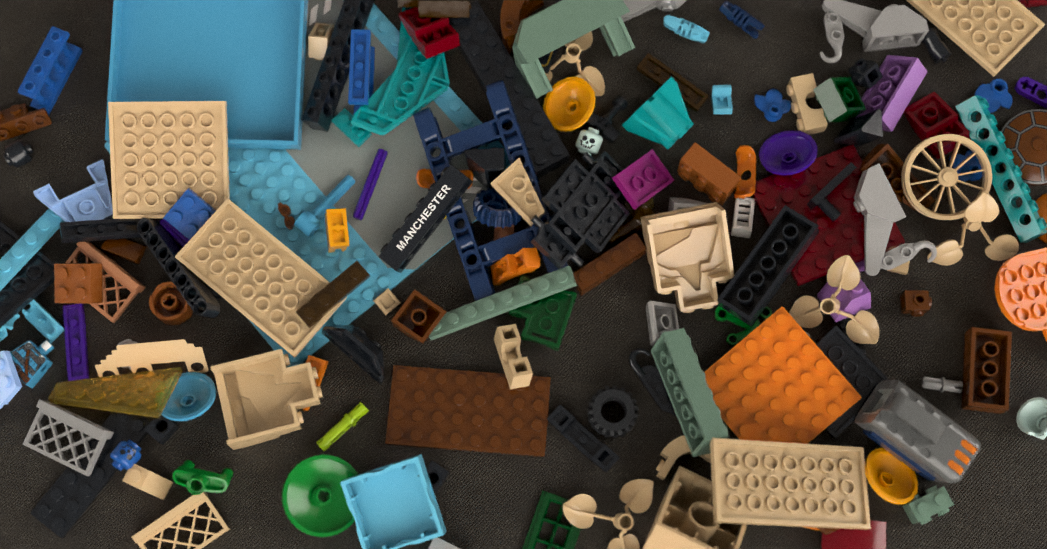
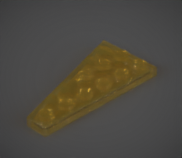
(129, 393)

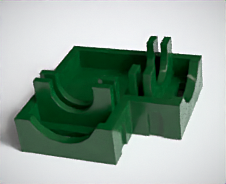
(546, 317)

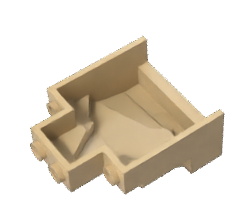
(689, 254)
(263, 396)

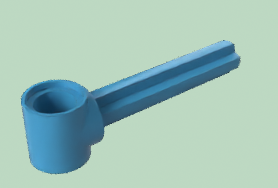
(309, 222)

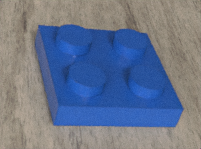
(189, 213)

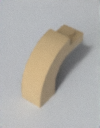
(673, 451)

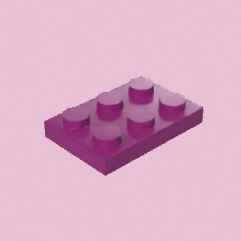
(643, 179)

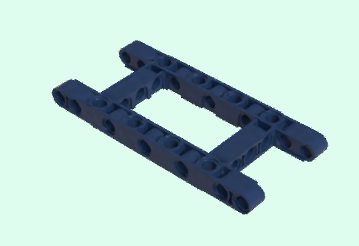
(470, 139)

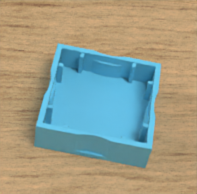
(394, 505)

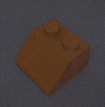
(418, 317)

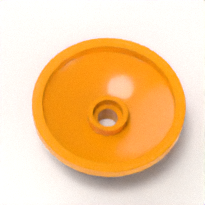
(567, 95)
(890, 477)

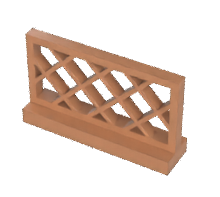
(114, 270)

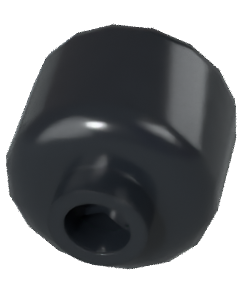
(18, 153)

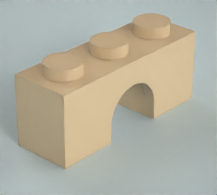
(808, 119)
(515, 366)

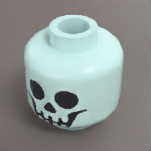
(589, 141)

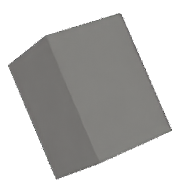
(660, 319)

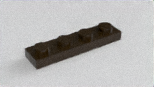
(661, 73)
(333, 294)

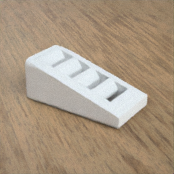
(739, 228)

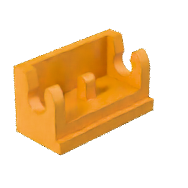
(336, 229)

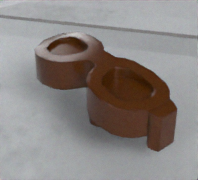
(285, 212)

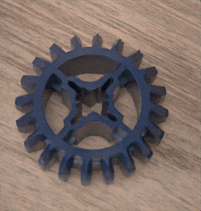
(494, 210)

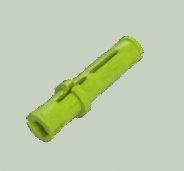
(342, 426)

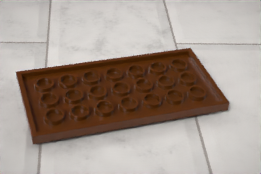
(467, 411)

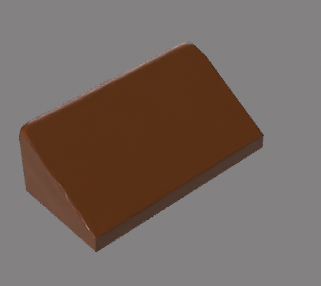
(124, 249)

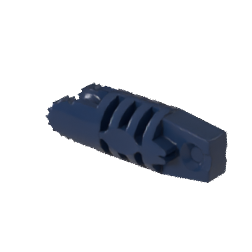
(741, 19)

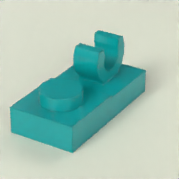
(354, 133)

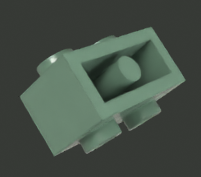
(934, 501)

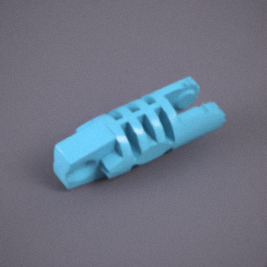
(686, 29)

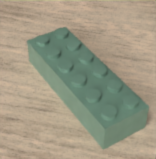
(688, 391)

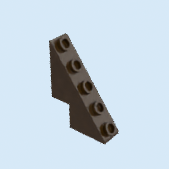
(439, 8)

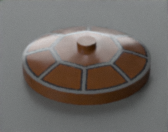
(1028, 142)

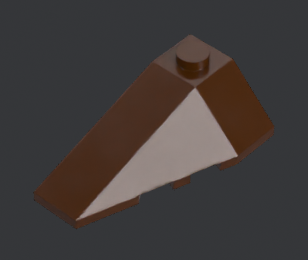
(892, 168)

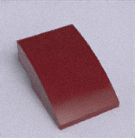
(429, 34)
(933, 118)
(856, 538)

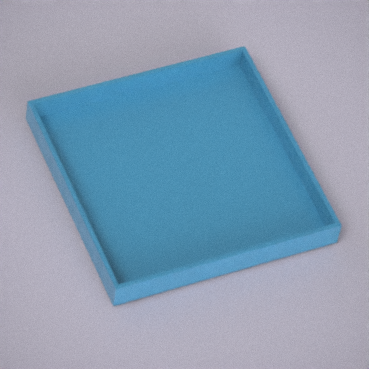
(216, 52)

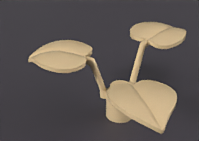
(572, 55)
(985, 210)
(846, 276)
(635, 494)

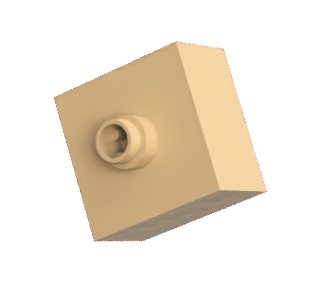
(687, 518)

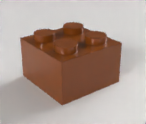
(78, 282)

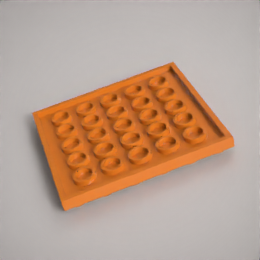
(778, 384)

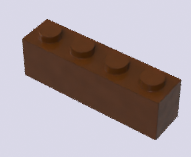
(609, 264)

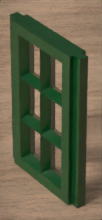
(539, 518)

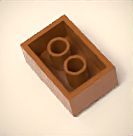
(708, 174)

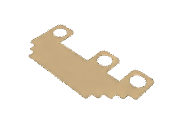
(149, 353)

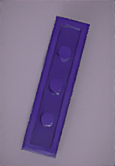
(75, 341)

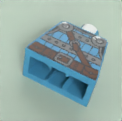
(32, 361)

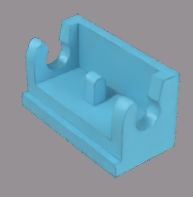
(43, 321)

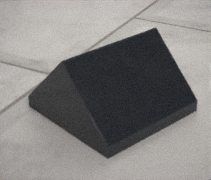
(862, 130)

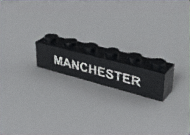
(425, 218)

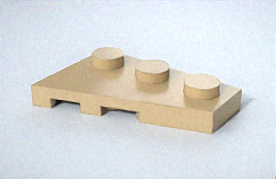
(518, 191)

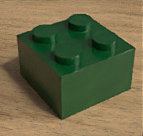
(839, 99)

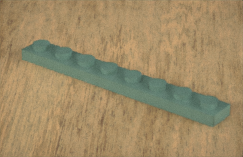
(504, 301)

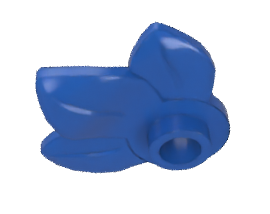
(994, 97)
(772, 105)
(971, 164)

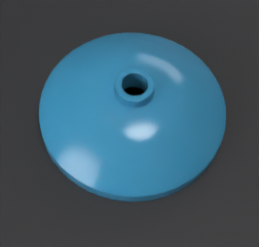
(190, 397)

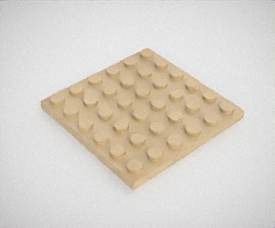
(163, 152)

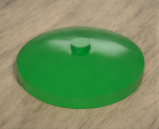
(315, 496)

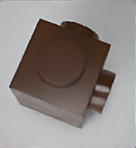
(915, 302)

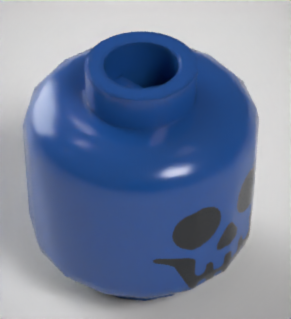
(125, 455)

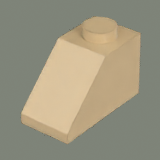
(319, 40)
(148, 481)

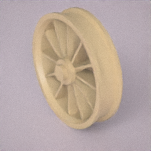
(946, 176)

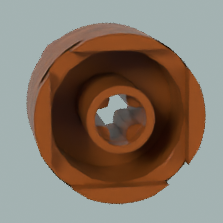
(161, 301)

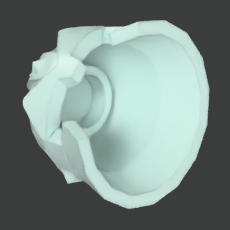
(1033, 417)

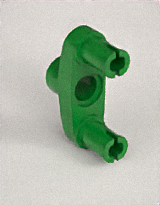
(210, 482)

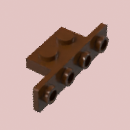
(19, 120)

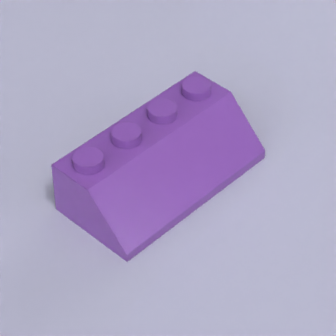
(895, 90)

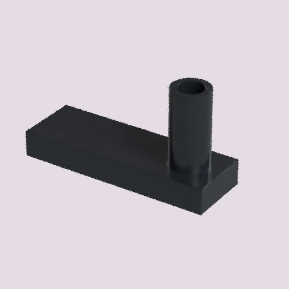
(820, 200)

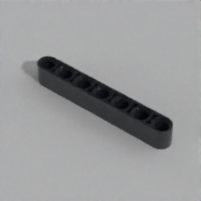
(188, 284)

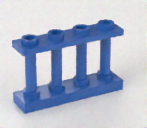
(361, 69)
(50, 70)

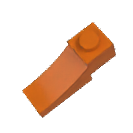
(514, 265)

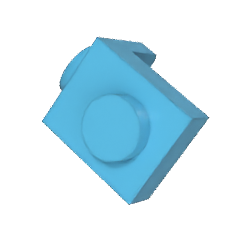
(721, 99)

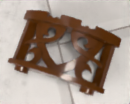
(511, 14)

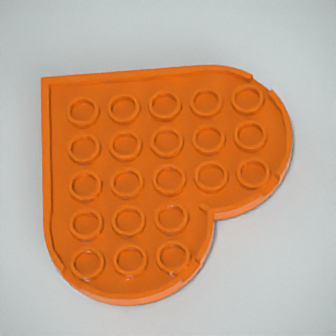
(1023, 290)

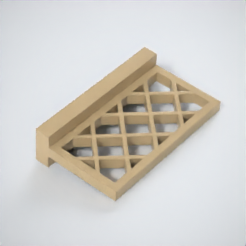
(176, 515)

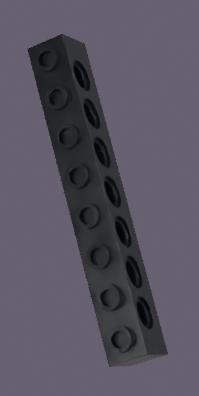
(335, 65)

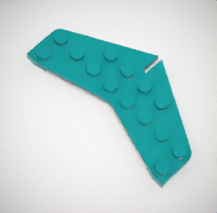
(406, 90)

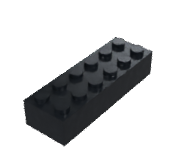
(768, 265)

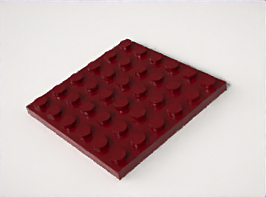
(834, 238)

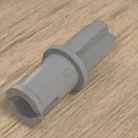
(941, 384)

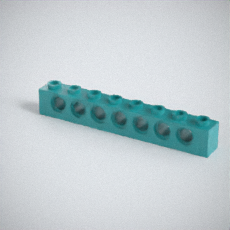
(1024, 232)

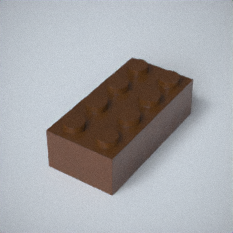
(986, 370)

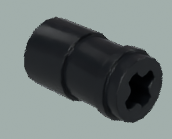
(936, 47)

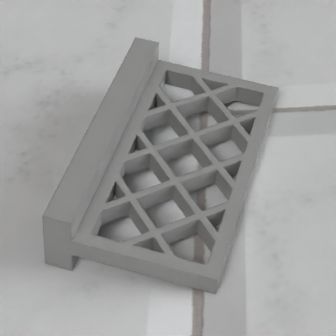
(72, 420)

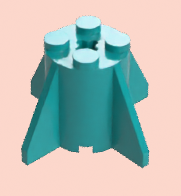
(662, 116)

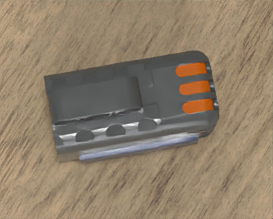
(917, 433)

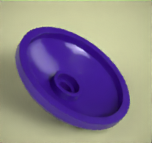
(788, 152)

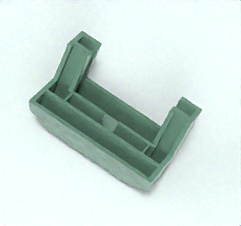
(562, 24)

